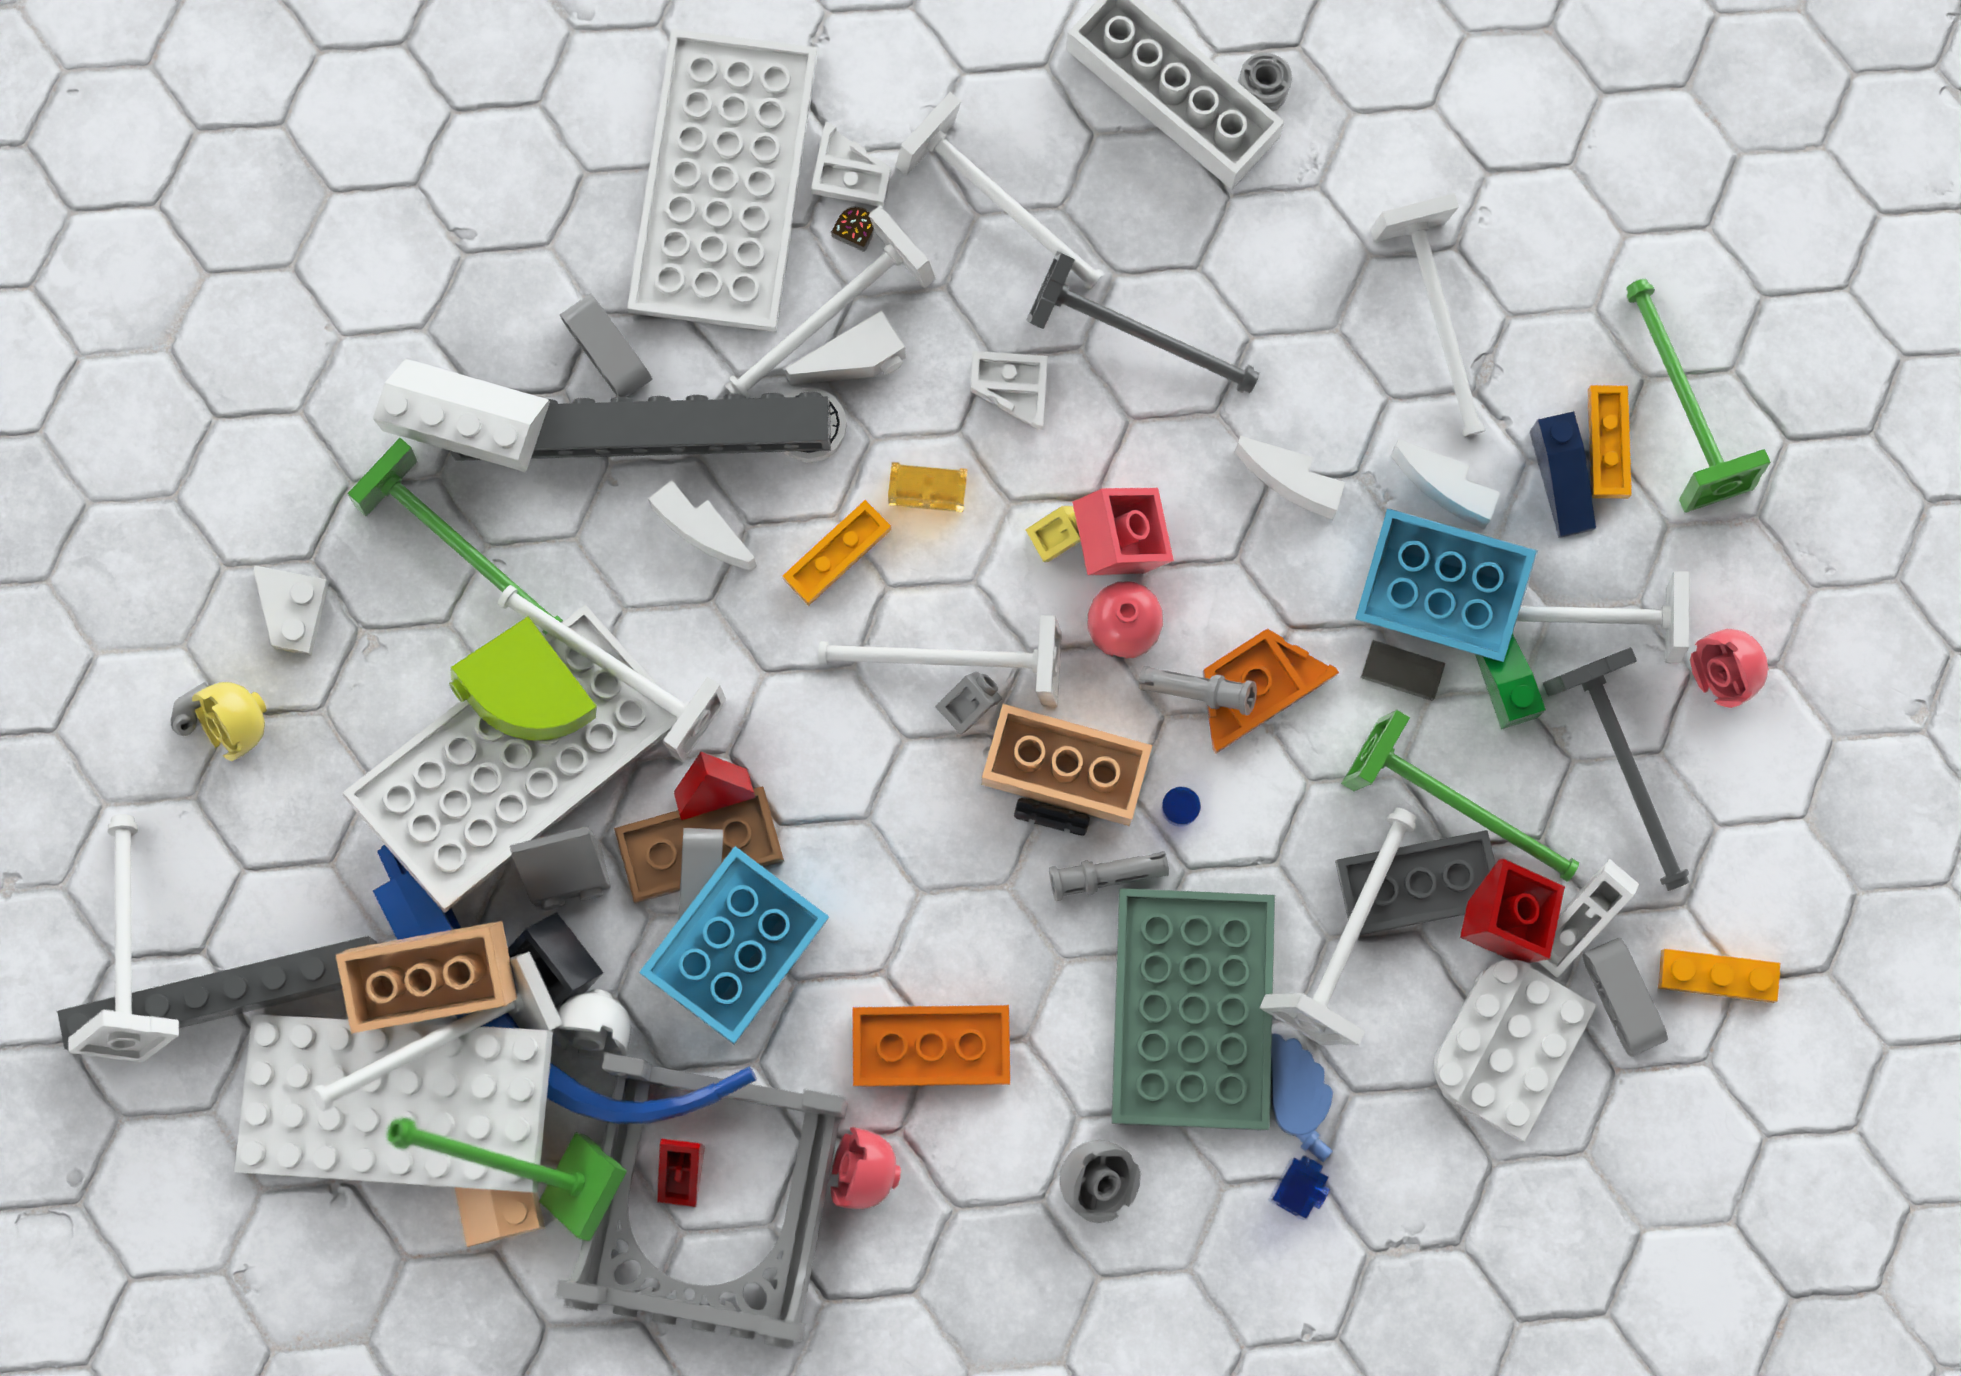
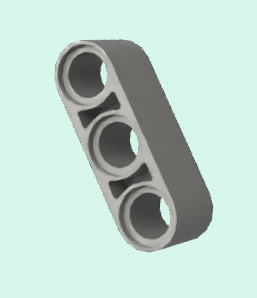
(605, 346)
(699, 862)
(1625, 997)

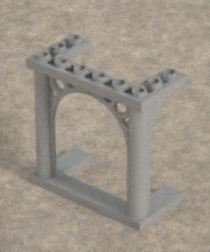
(782, 1316)

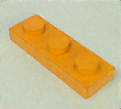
(1609, 442)
(836, 552)
(1719, 975)

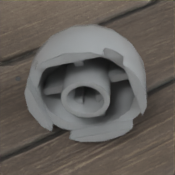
(1099, 1180)

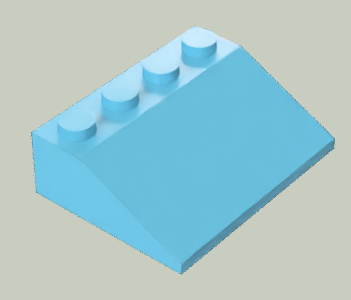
(1446, 584)
(734, 945)

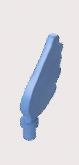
(1299, 1094)

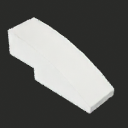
(1290, 476)
(1445, 483)
(701, 526)

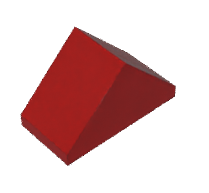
(711, 786)
(679, 1172)

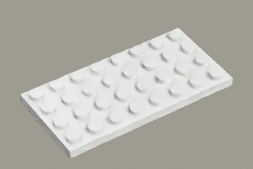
(723, 180)
(469, 791)
(472, 1090)

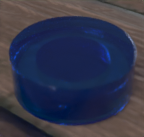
(1181, 806)

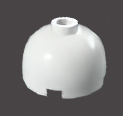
(593, 1025)

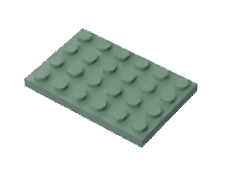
(1190, 1011)

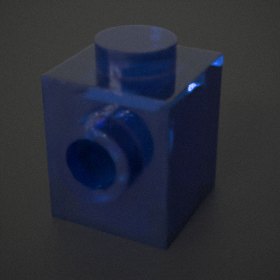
(1301, 1187)

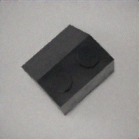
(559, 958)

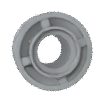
(1266, 68)

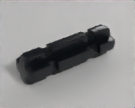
(1051, 816)

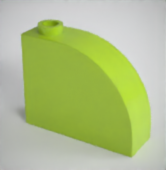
(522, 686)

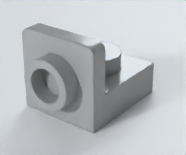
(969, 701)

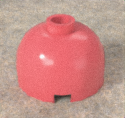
(1125, 619)
(1730, 666)
(865, 1170)

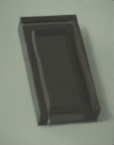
(1402, 670)

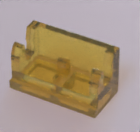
(927, 487)

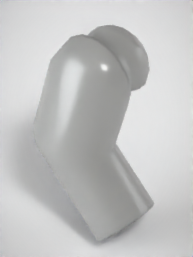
(183, 713)

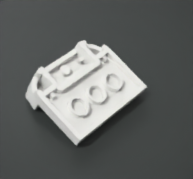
(1510, 1045)

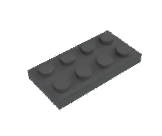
(1422, 883)

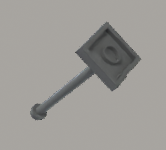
(1057, 293)
(1592, 680)

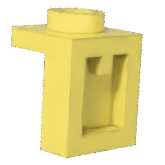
(1055, 533)

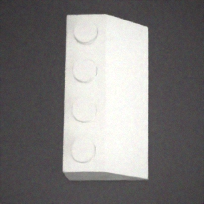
(461, 414)

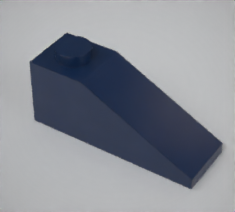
(1564, 473)

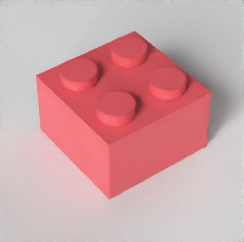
(1122, 531)

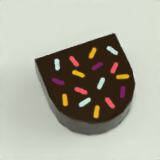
(854, 228)

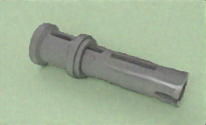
(1215, 691)
(1091, 876)

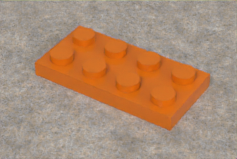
(931, 1046)

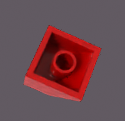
(1514, 913)

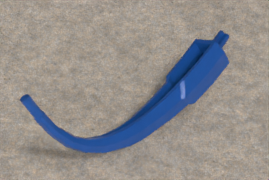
(415, 914)

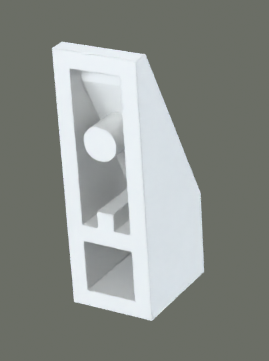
(855, 354)
(1588, 914)

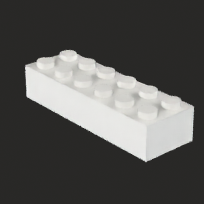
(1175, 87)

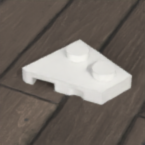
(848, 171)
(1012, 383)
(291, 607)

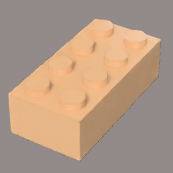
(1066, 765)
(426, 977)

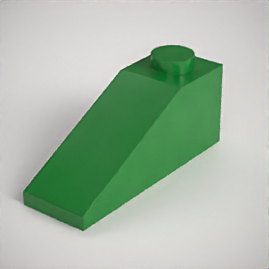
(1511, 687)

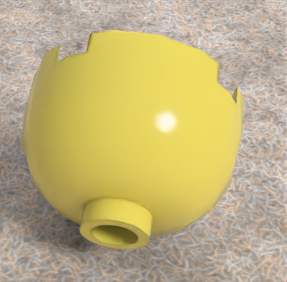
(231, 717)

